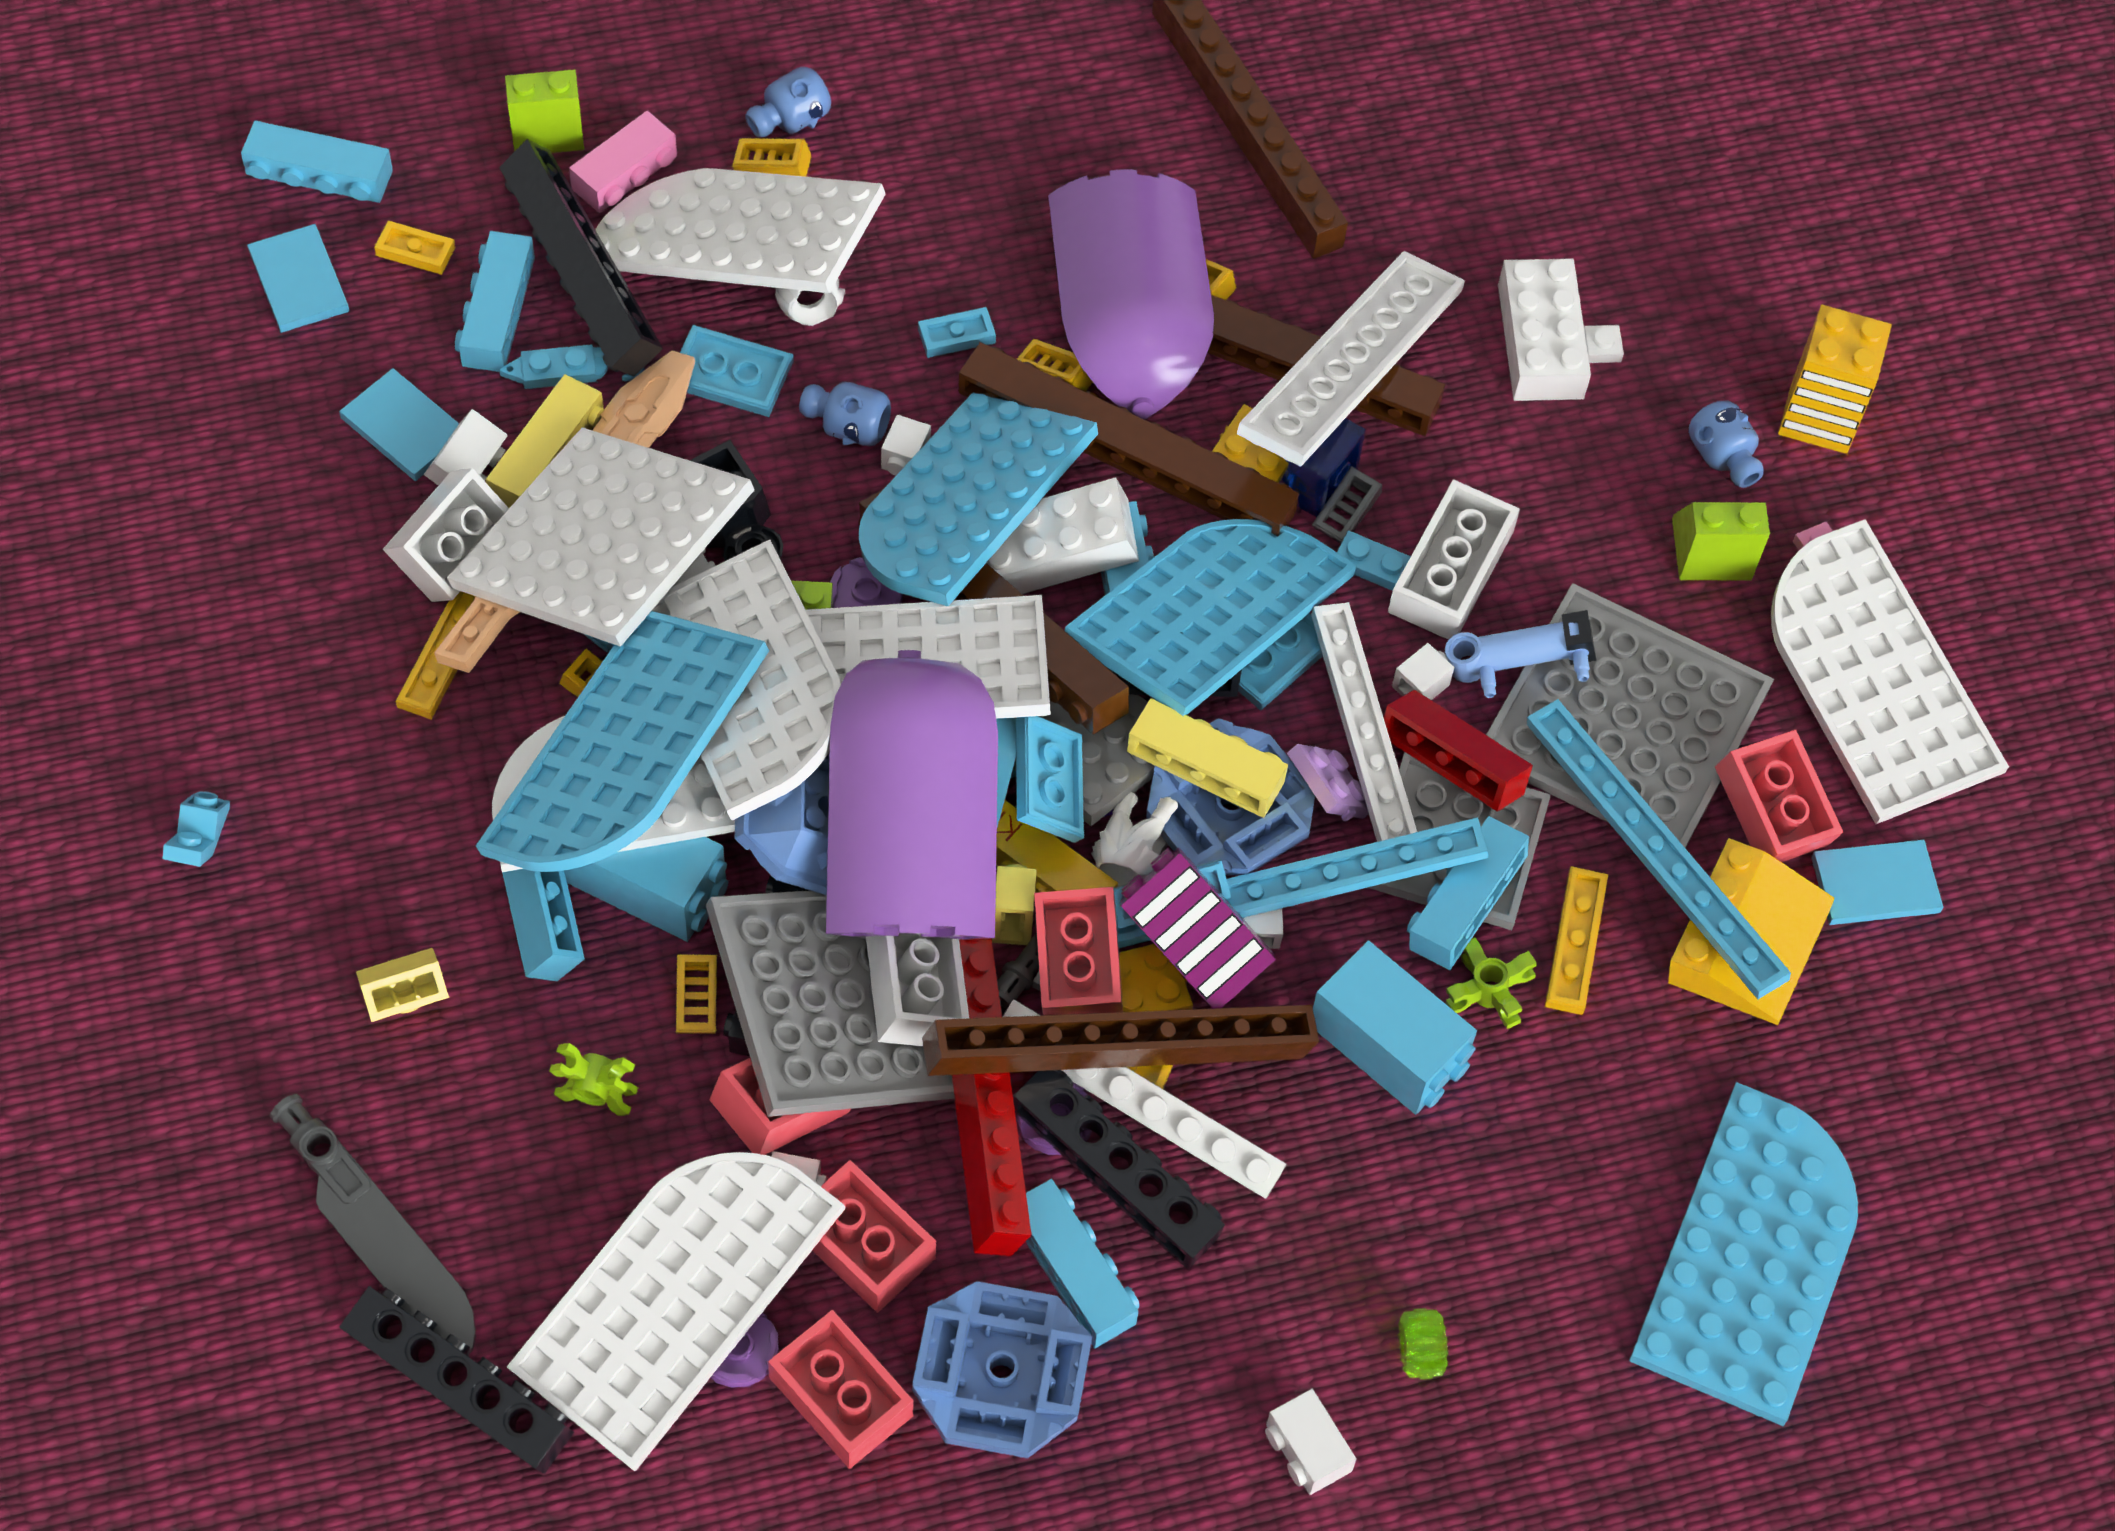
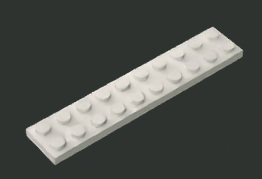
(1350, 358)

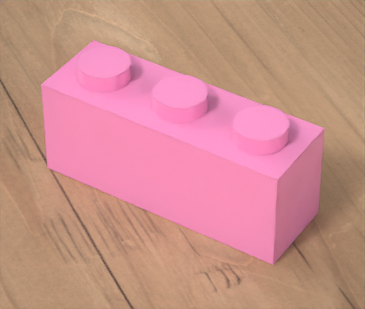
(623, 162)

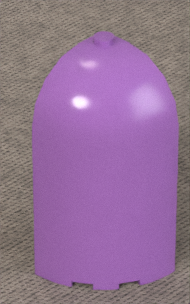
(1133, 284)
(912, 801)

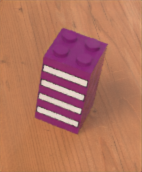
(1196, 928)

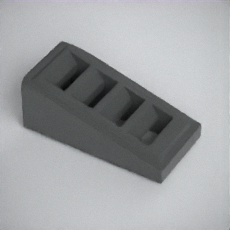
(1360, 481)

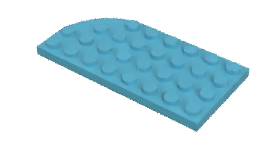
(966, 494)
(1208, 607)
(623, 745)
(1753, 1259)

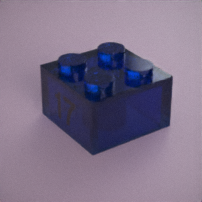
(1326, 467)

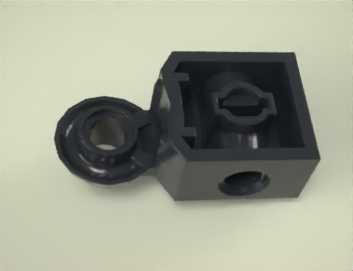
(746, 526)

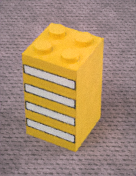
(1834, 379)

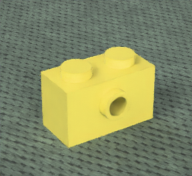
(1014, 904)
(402, 984)

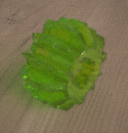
(1423, 1343)

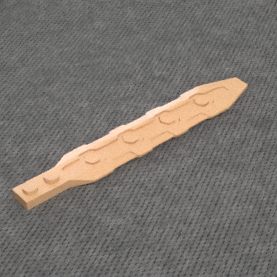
(635, 414)

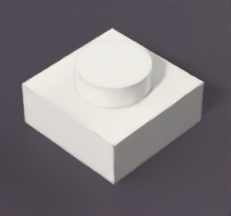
(1604, 343)

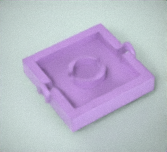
(1330, 780)

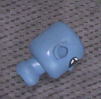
(790, 103)
(848, 412)
(1727, 441)

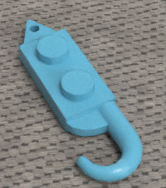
(548, 366)

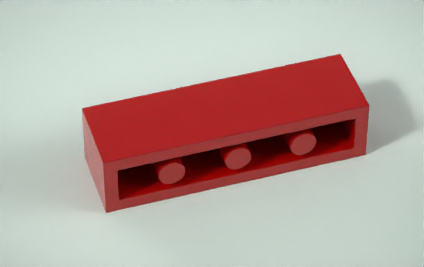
(1456, 750)

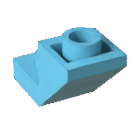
(198, 829)

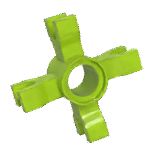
(1491, 996)
(594, 1079)

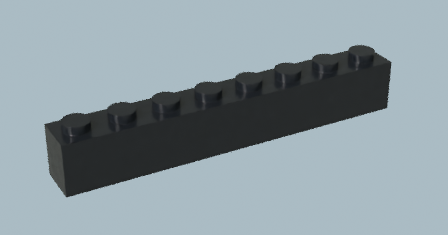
(580, 259)

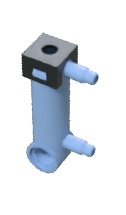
(1521, 648)

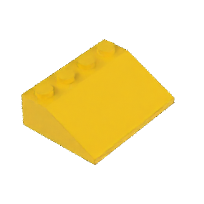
(1779, 907)

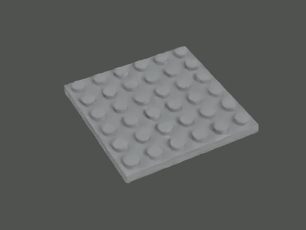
(1650, 704)
(811, 1009)

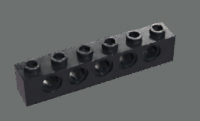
(1183, 1241)
(368, 1325)

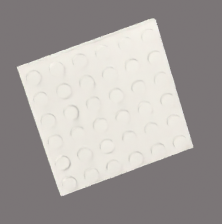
(601, 535)

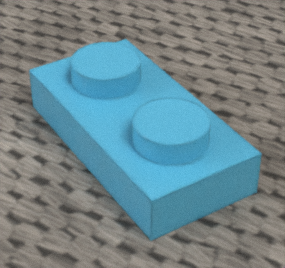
(956, 332)
(1373, 560)

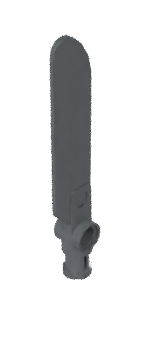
(376, 1228)

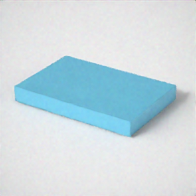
(298, 278)
(736, 370)
(400, 423)
(1280, 664)
(1049, 777)
(1878, 881)

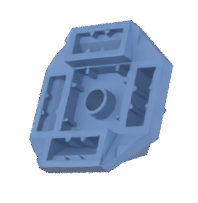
(792, 833)
(1236, 836)
(1010, 1328)

